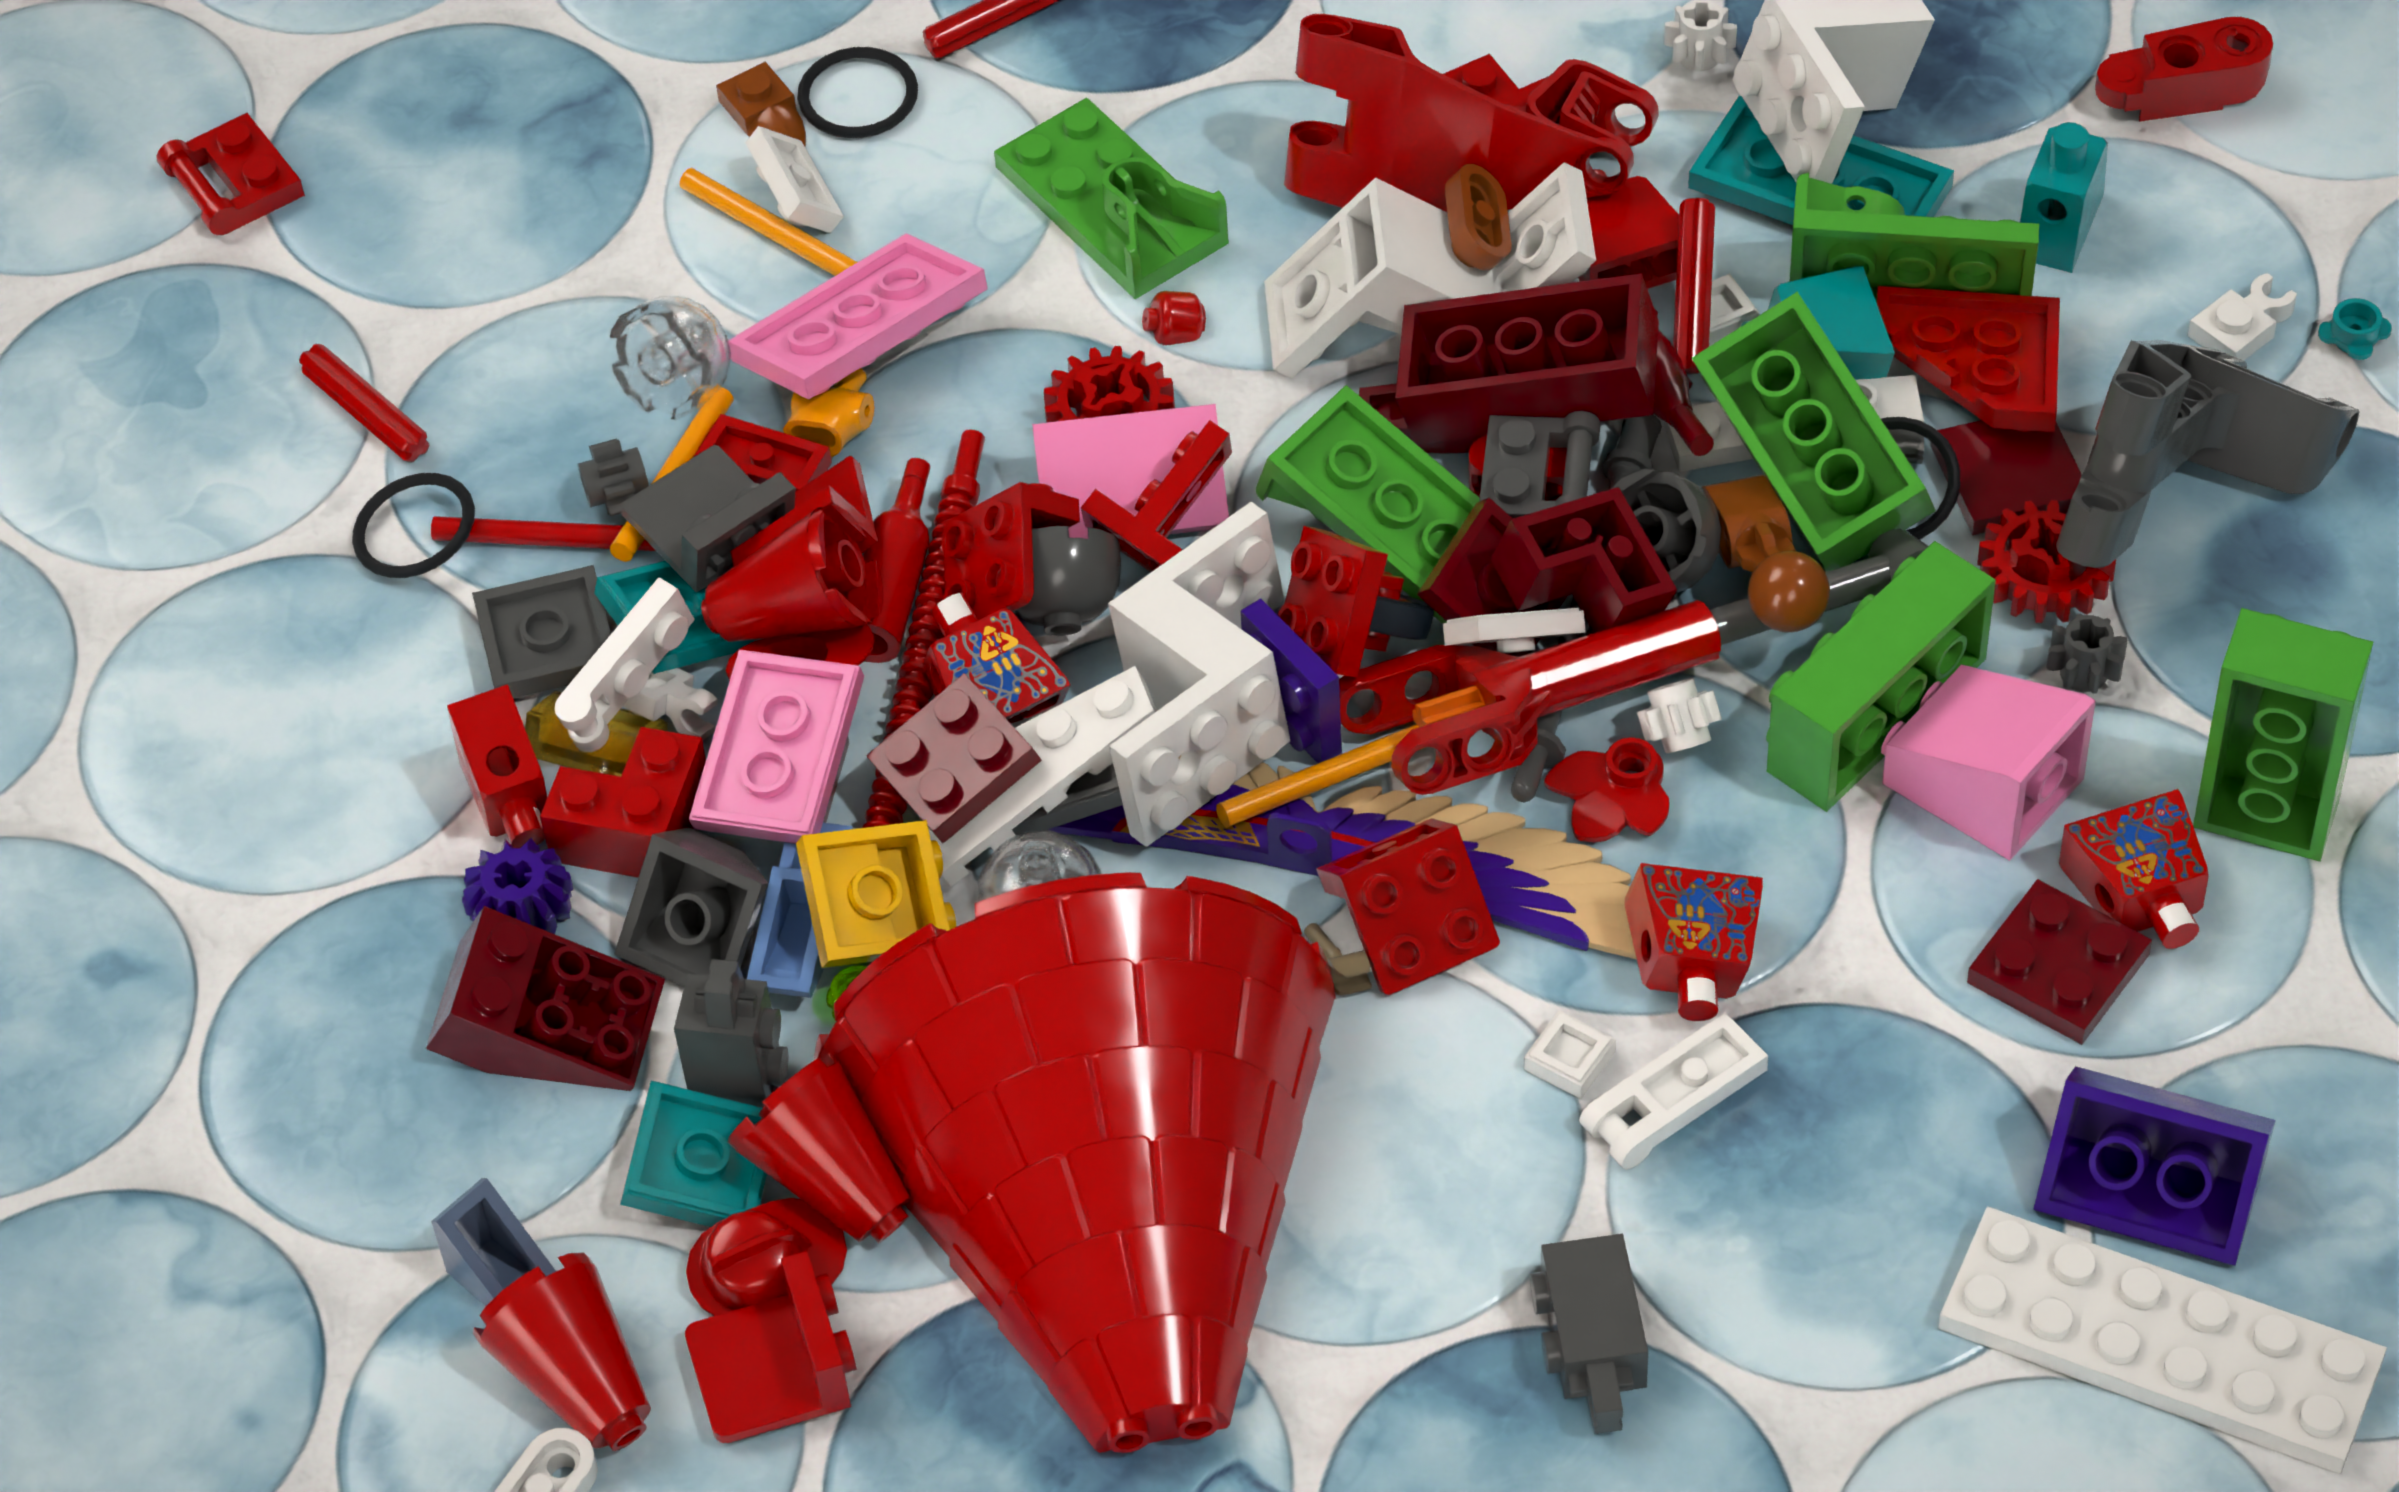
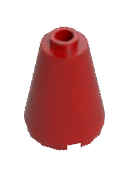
(798, 583)
(826, 1151)
(569, 1350)

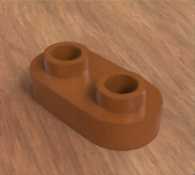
(1477, 218)

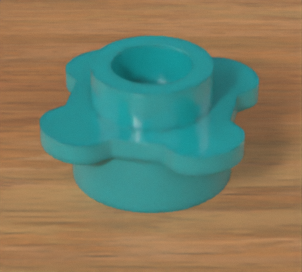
(2355, 328)

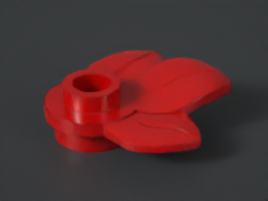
(1607, 795)

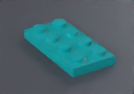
(1748, 172)

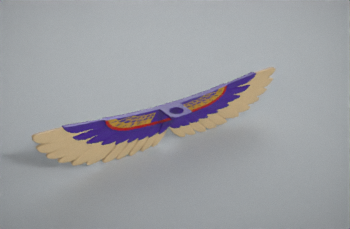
(1524, 873)

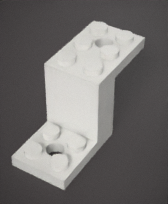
(1821, 66)
(1398, 252)
(1205, 675)

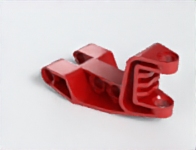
(1424, 127)

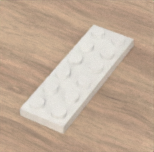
(2163, 1339)

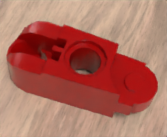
(2188, 69)

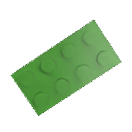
(1813, 433)
(1875, 672)
(2281, 733)

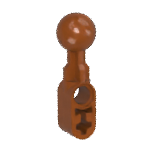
(1786, 586)

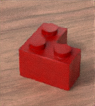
(610, 819)

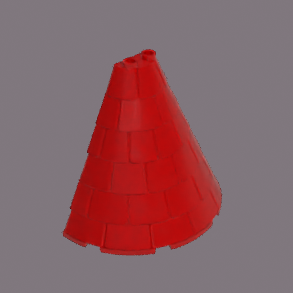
(1100, 1126)

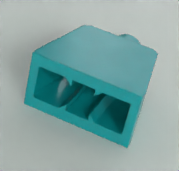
(2072, 172)
(1848, 316)

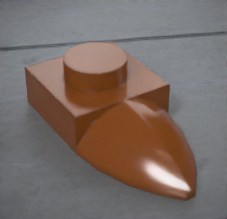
(761, 100)

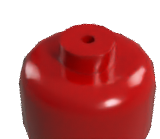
(1174, 317)

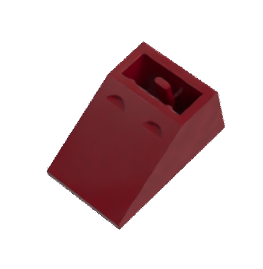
(543, 1007)

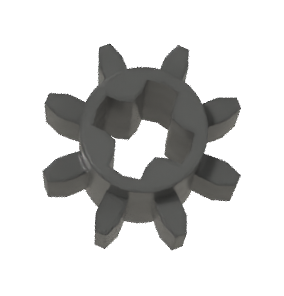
(612, 475)
(2086, 653)

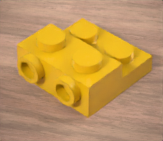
(871, 889)

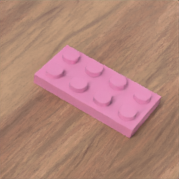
(857, 316)

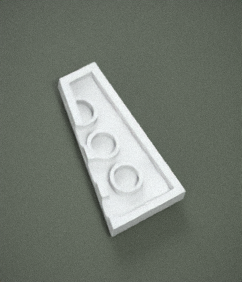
(1070, 743)

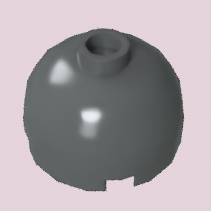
(1677, 521)
(1071, 578)

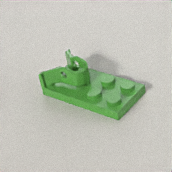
(1114, 198)
(1906, 248)
(1370, 486)

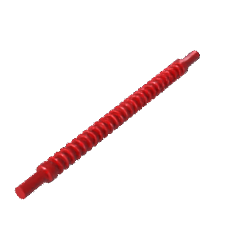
(913, 689)

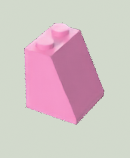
(1991, 754)

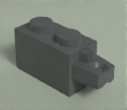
(730, 1036)
(1593, 1324)

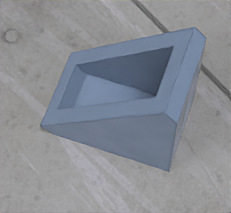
(485, 1243)

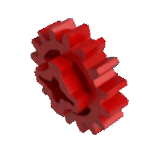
(1107, 387)
(2032, 571)

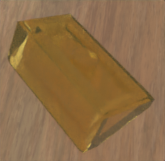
(554, 745)

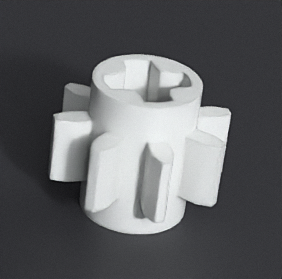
(1700, 35)
(1679, 715)

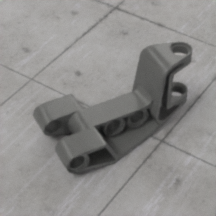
(2200, 408)

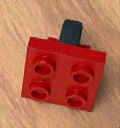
(1347, 601)

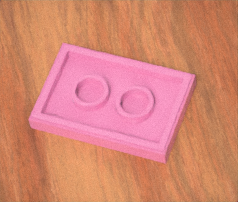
(1122, 457)
(776, 747)

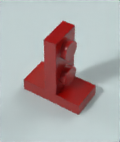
(1164, 502)

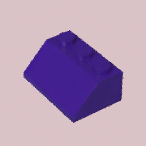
(2154, 1165)

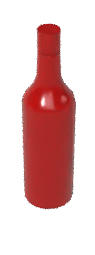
(900, 558)

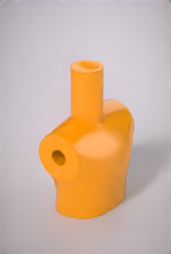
(833, 415)

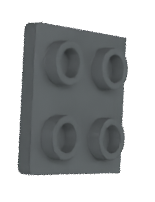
(705, 513)

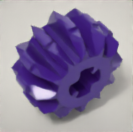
(521, 885)

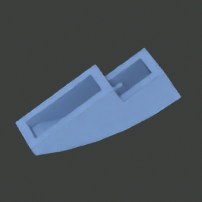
(785, 940)

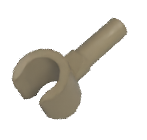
(1347, 970)

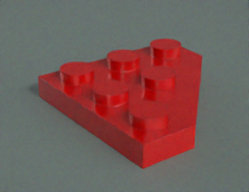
(1980, 350)

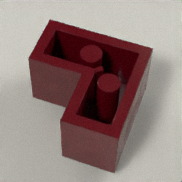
(1587, 551)

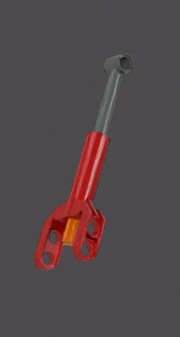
(1508, 693)

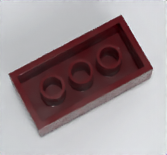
(1527, 357)

